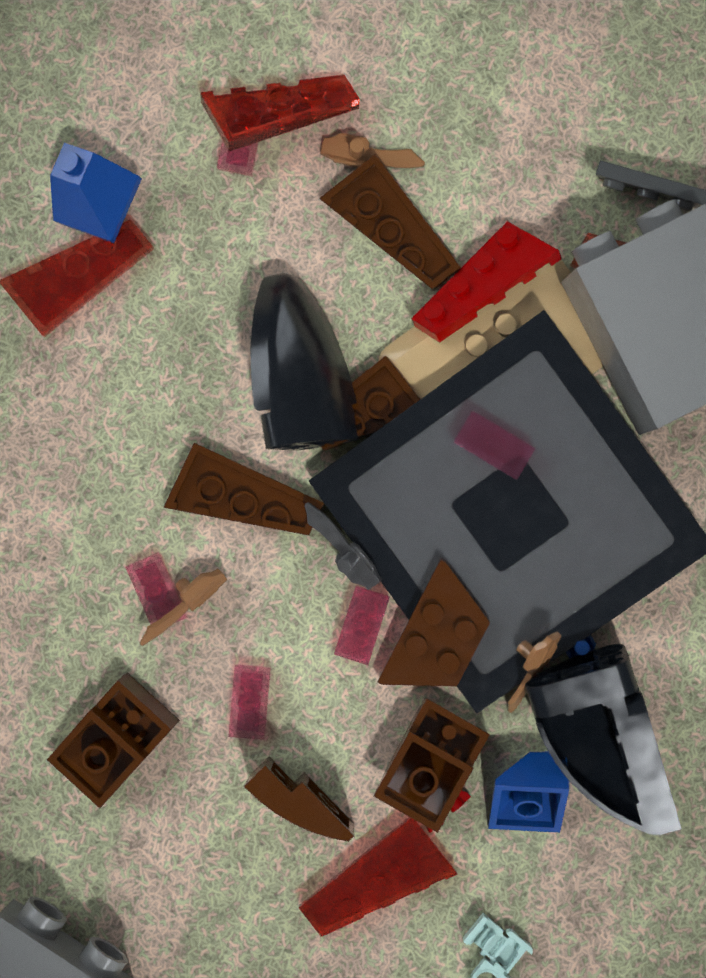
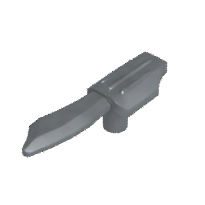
(351, 559)

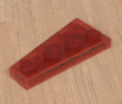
(263, 114)
(388, 871)

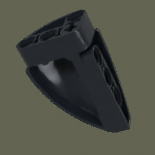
(298, 370)
(600, 722)

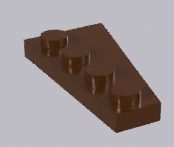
(386, 216)
(234, 492)

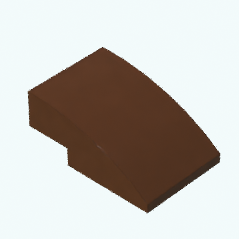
(113, 739)
(431, 765)
(299, 801)

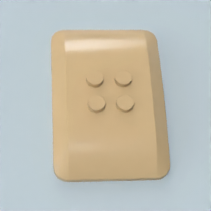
(429, 363)

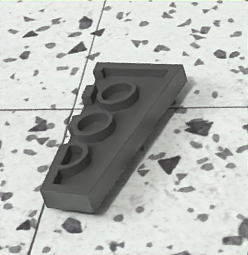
(650, 186)

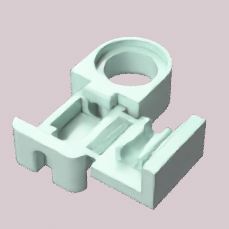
(496, 946)

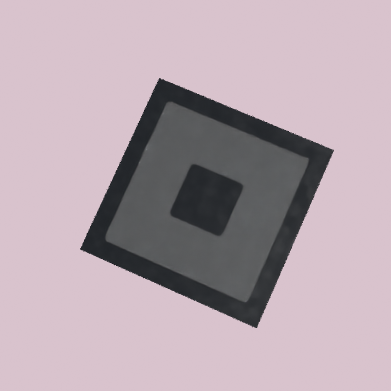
(541, 553)

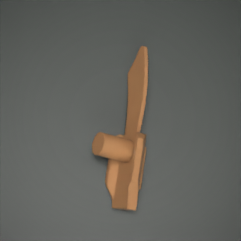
(355, 150)
(193, 596)
(536, 659)

